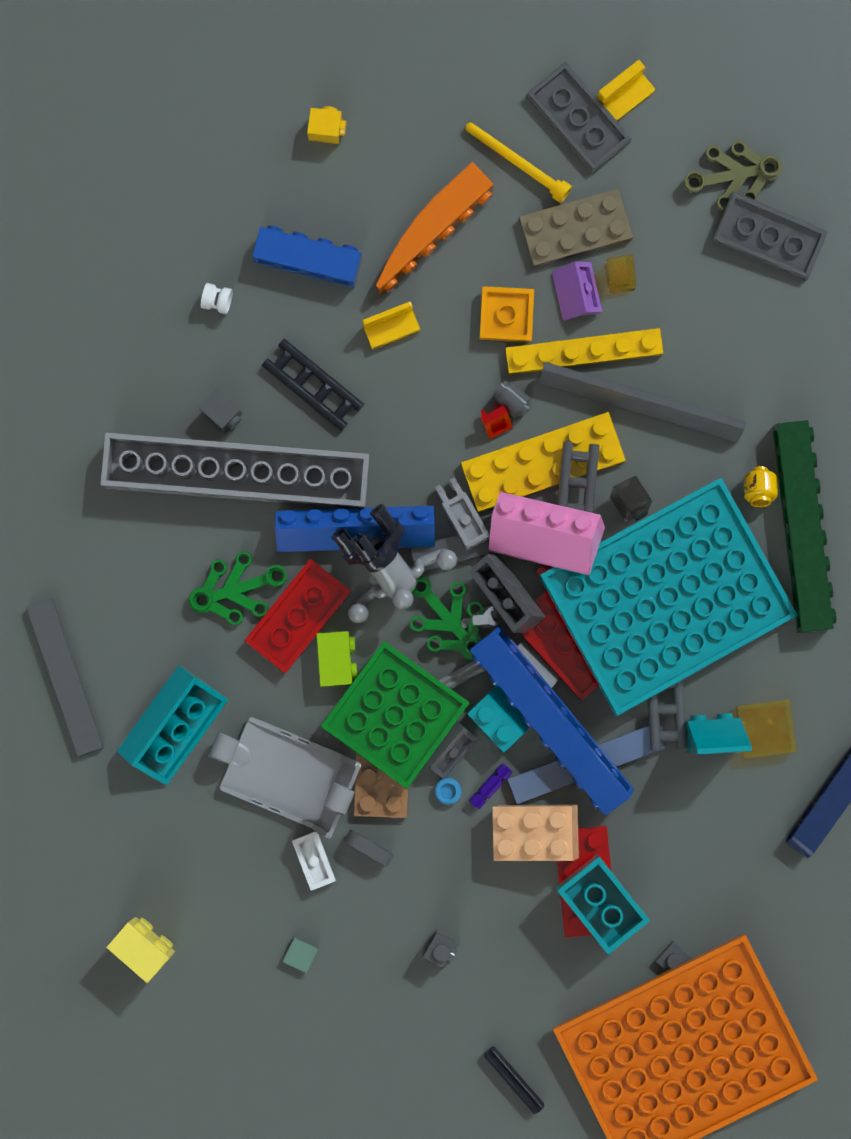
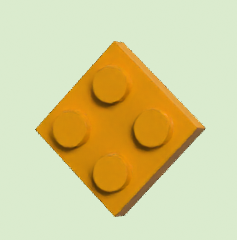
(506, 314)

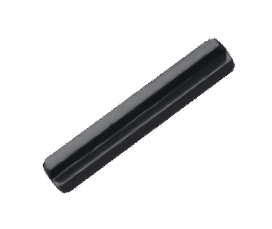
(514, 1080)

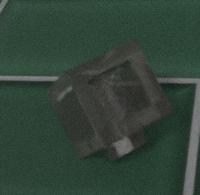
(631, 499)

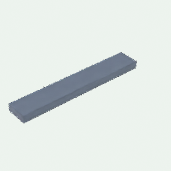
(553, 776)

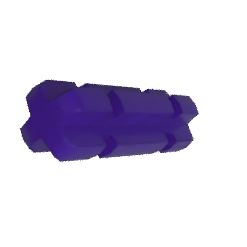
(490, 786)

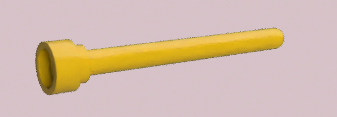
(557, 188)

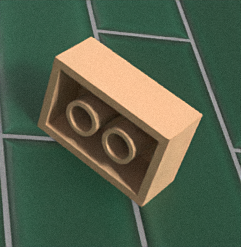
(535, 833)

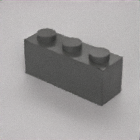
(506, 594)

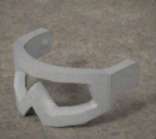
(484, 620)

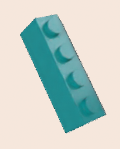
(172, 725)

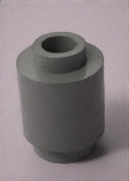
(513, 399)

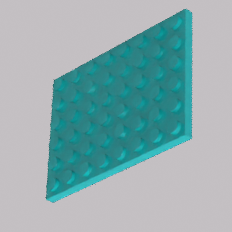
(669, 597)

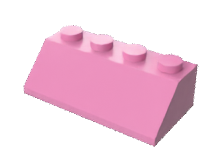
(545, 533)

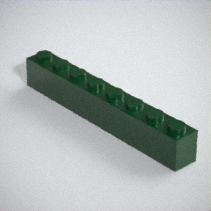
(803, 526)

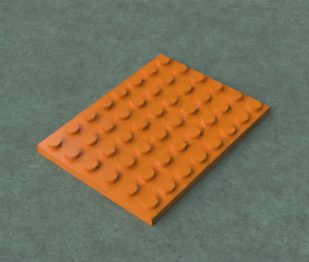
(687, 1049)

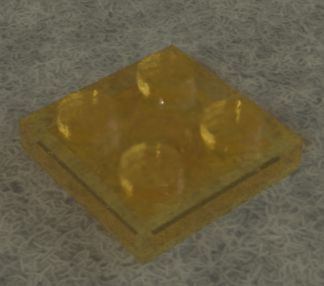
(768, 728)

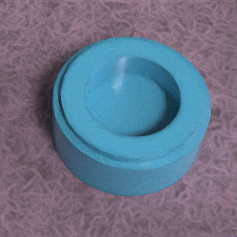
(448, 791)

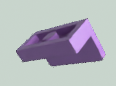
(577, 290)

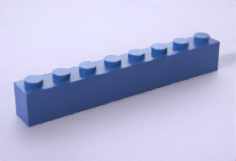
(552, 720)

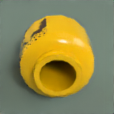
(760, 486)

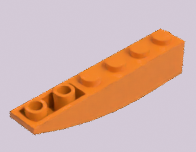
(435, 222)

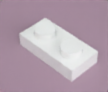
(313, 860)

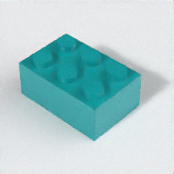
(602, 904)

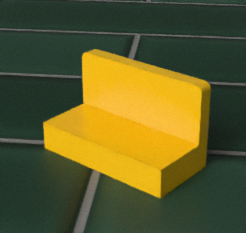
(626, 91)
(390, 325)

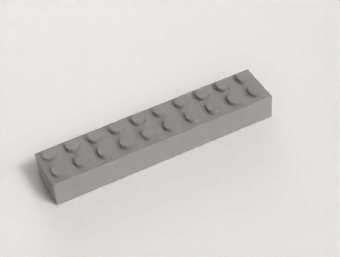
(235, 471)

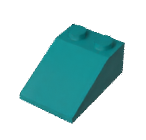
(716, 735)

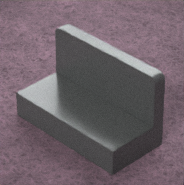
(451, 750)

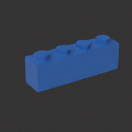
(307, 256)

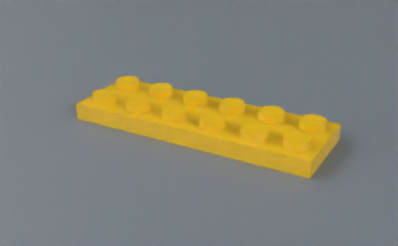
(537, 461)

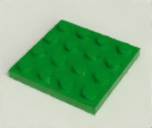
(395, 715)

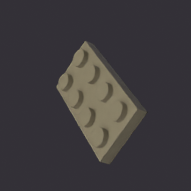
(575, 228)

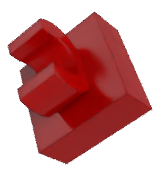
(496, 421)

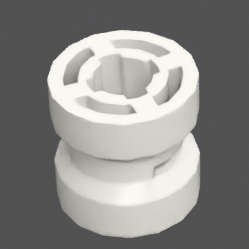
(213, 299)

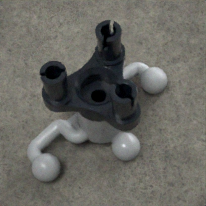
(386, 564)

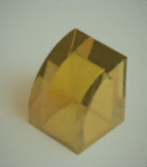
(620, 274)

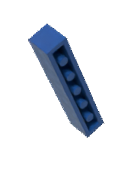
(313, 528)

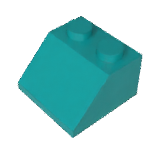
(498, 719)

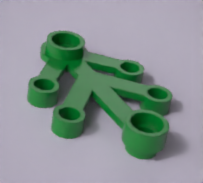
(233, 589)
(449, 621)

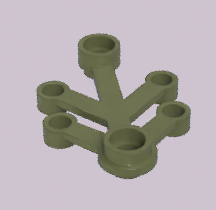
(736, 172)

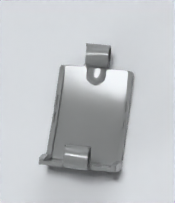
(287, 774)

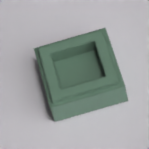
(300, 954)

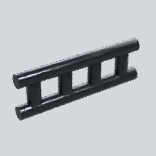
(316, 400)

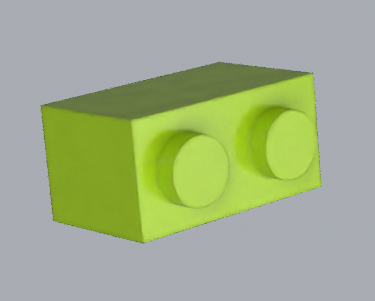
(335, 658)

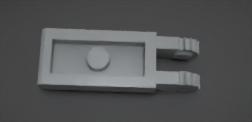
(463, 516)

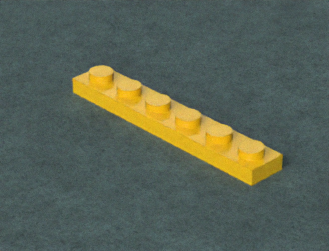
(585, 351)

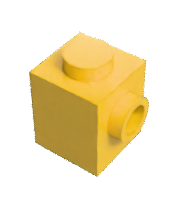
(326, 125)

